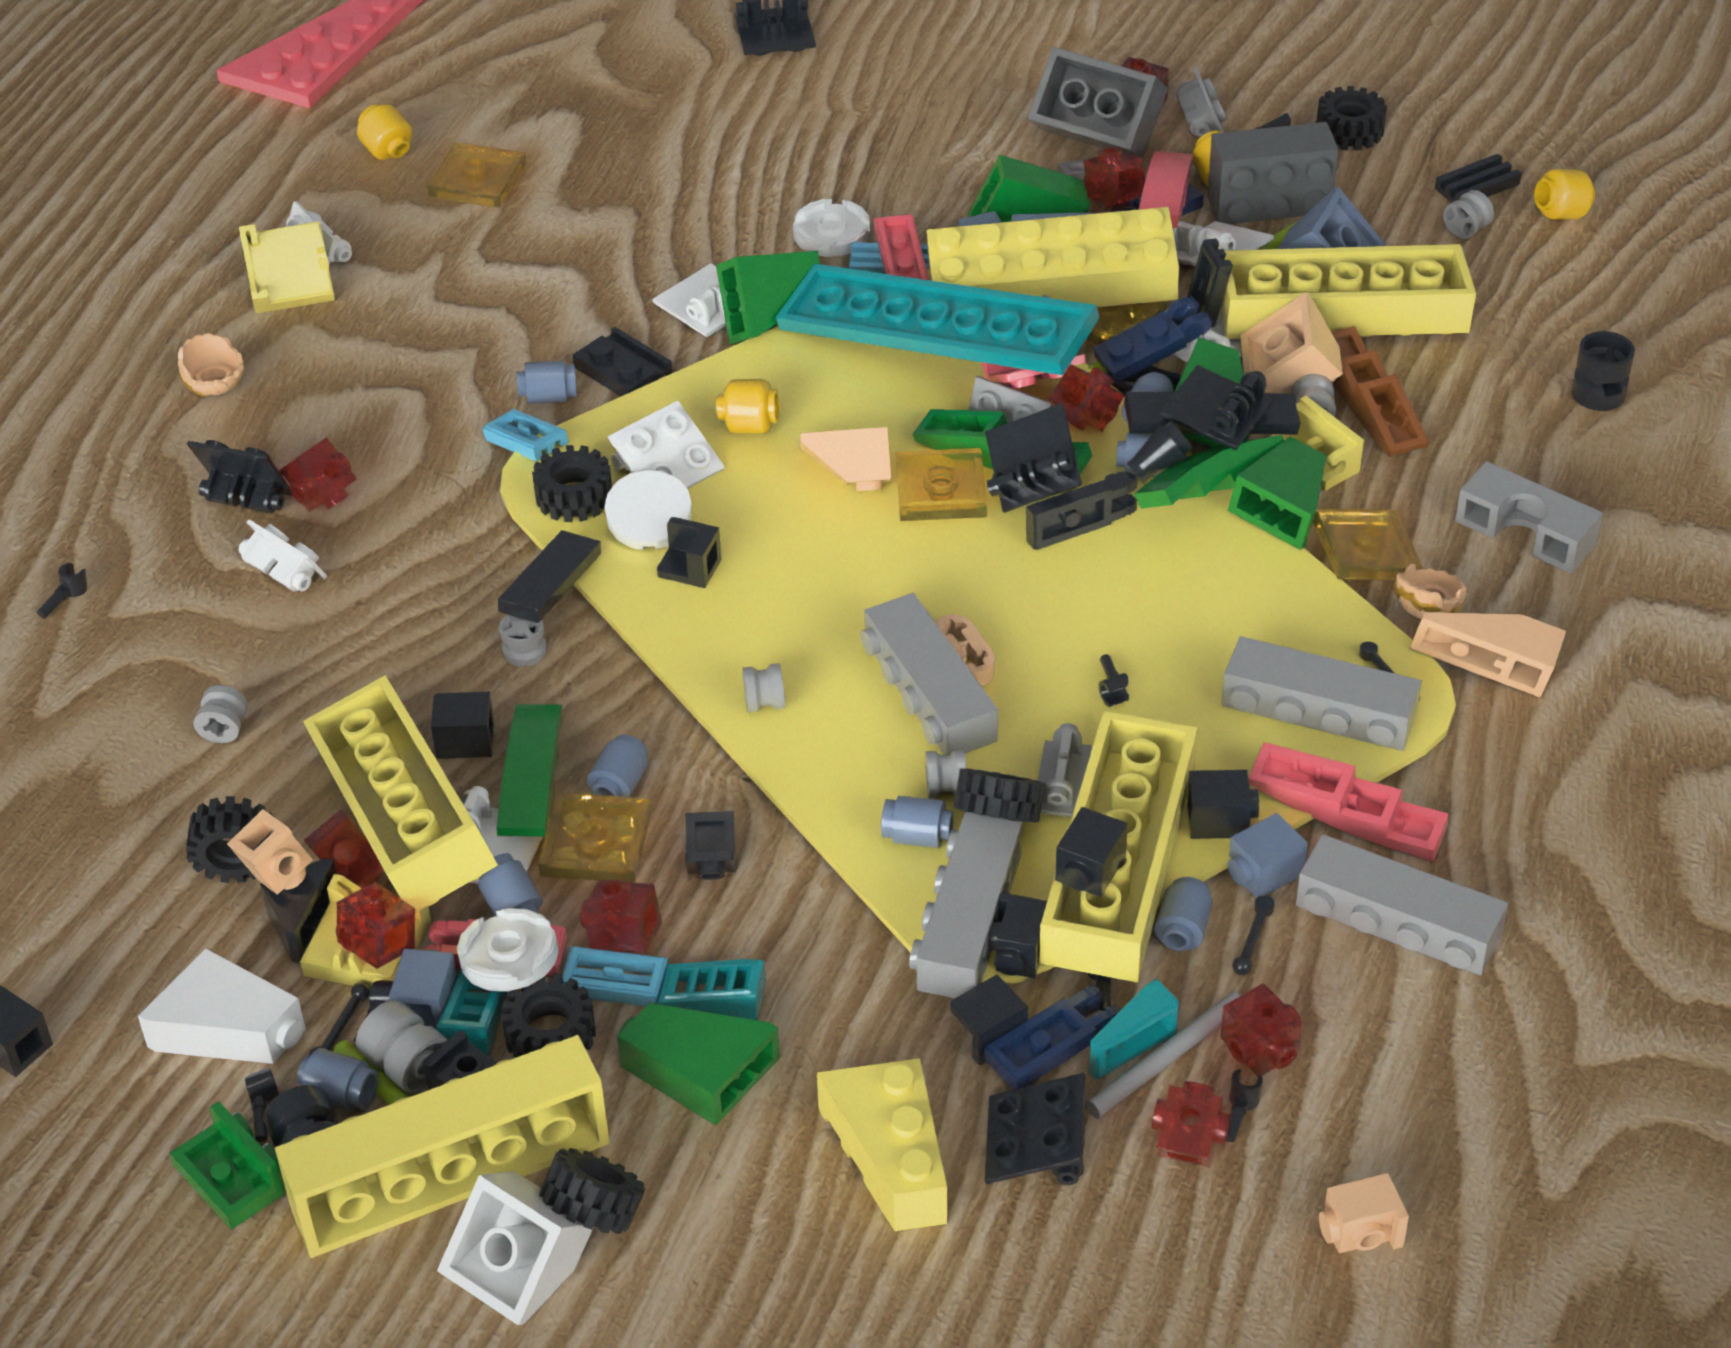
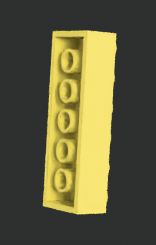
(1068, 258)
(1362, 287)
(1140, 778)
(399, 795)
(423, 1146)

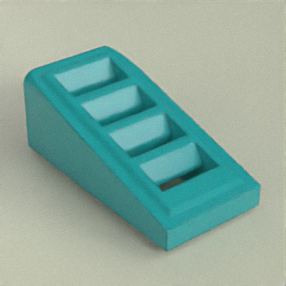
(731, 974)
(472, 1013)
(1137, 1028)

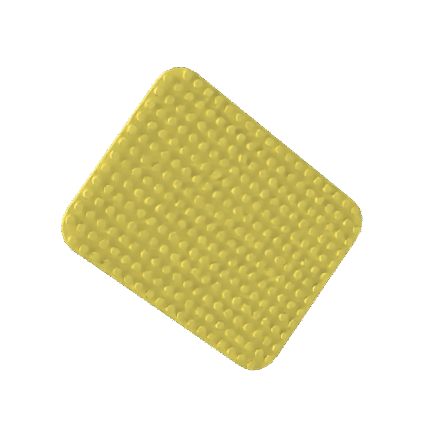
(811, 554)

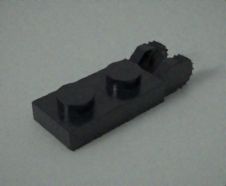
(1080, 510)

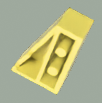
(891, 1136)

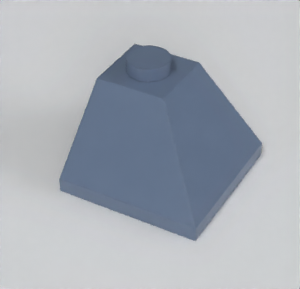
(1331, 224)

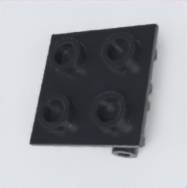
(774, 28)
(1219, 405)
(1032, 458)
(240, 477)
(1037, 1131)

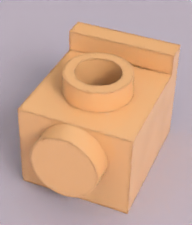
(278, 860)
(1364, 1215)

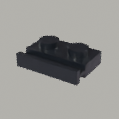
(621, 362)

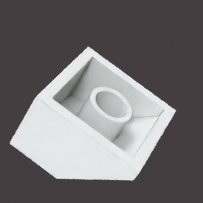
(512, 1246)

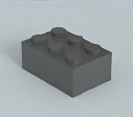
(1097, 102)
(1270, 172)

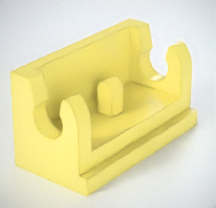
(1331, 438)

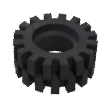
(1353, 116)
(569, 467)
(999, 795)
(206, 835)
(544, 1000)
(592, 1191)

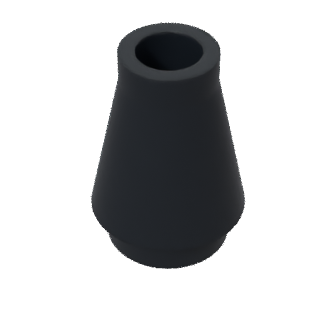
(1159, 452)

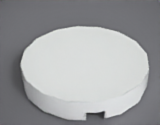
(830, 227)
(642, 505)
(508, 950)

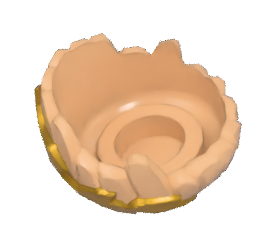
(209, 365)
(1429, 591)

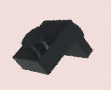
(710, 844)

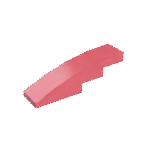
(1167, 183)
(1348, 803)

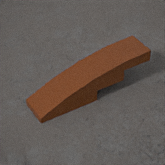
(1376, 397)

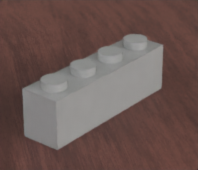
(929, 675)
(1321, 693)
(1401, 904)
(960, 921)

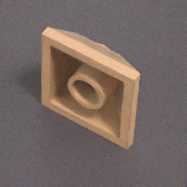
(1291, 346)
(852, 455)

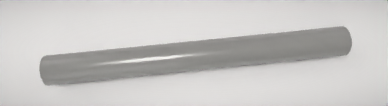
(1158, 1059)

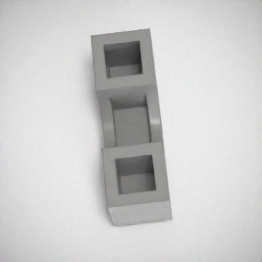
(1504, 499)

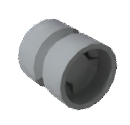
(398, 1044)

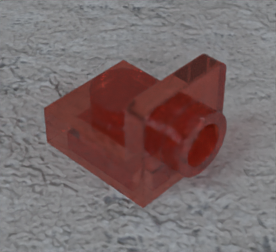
(348, 847)

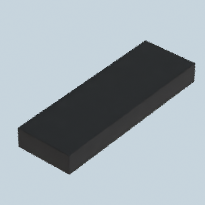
(549, 576)

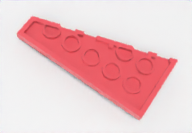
(318, 53)

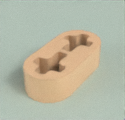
(971, 646)

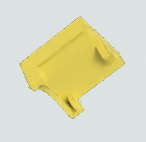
(286, 266)
(331, 962)

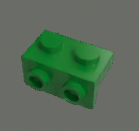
(230, 1167)

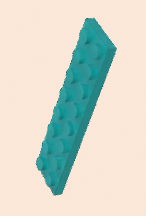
(939, 318)

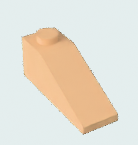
(1497, 646)

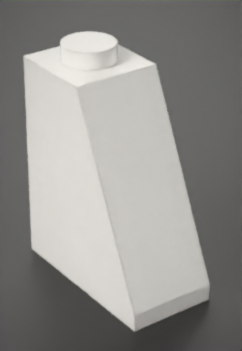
(222, 1014)

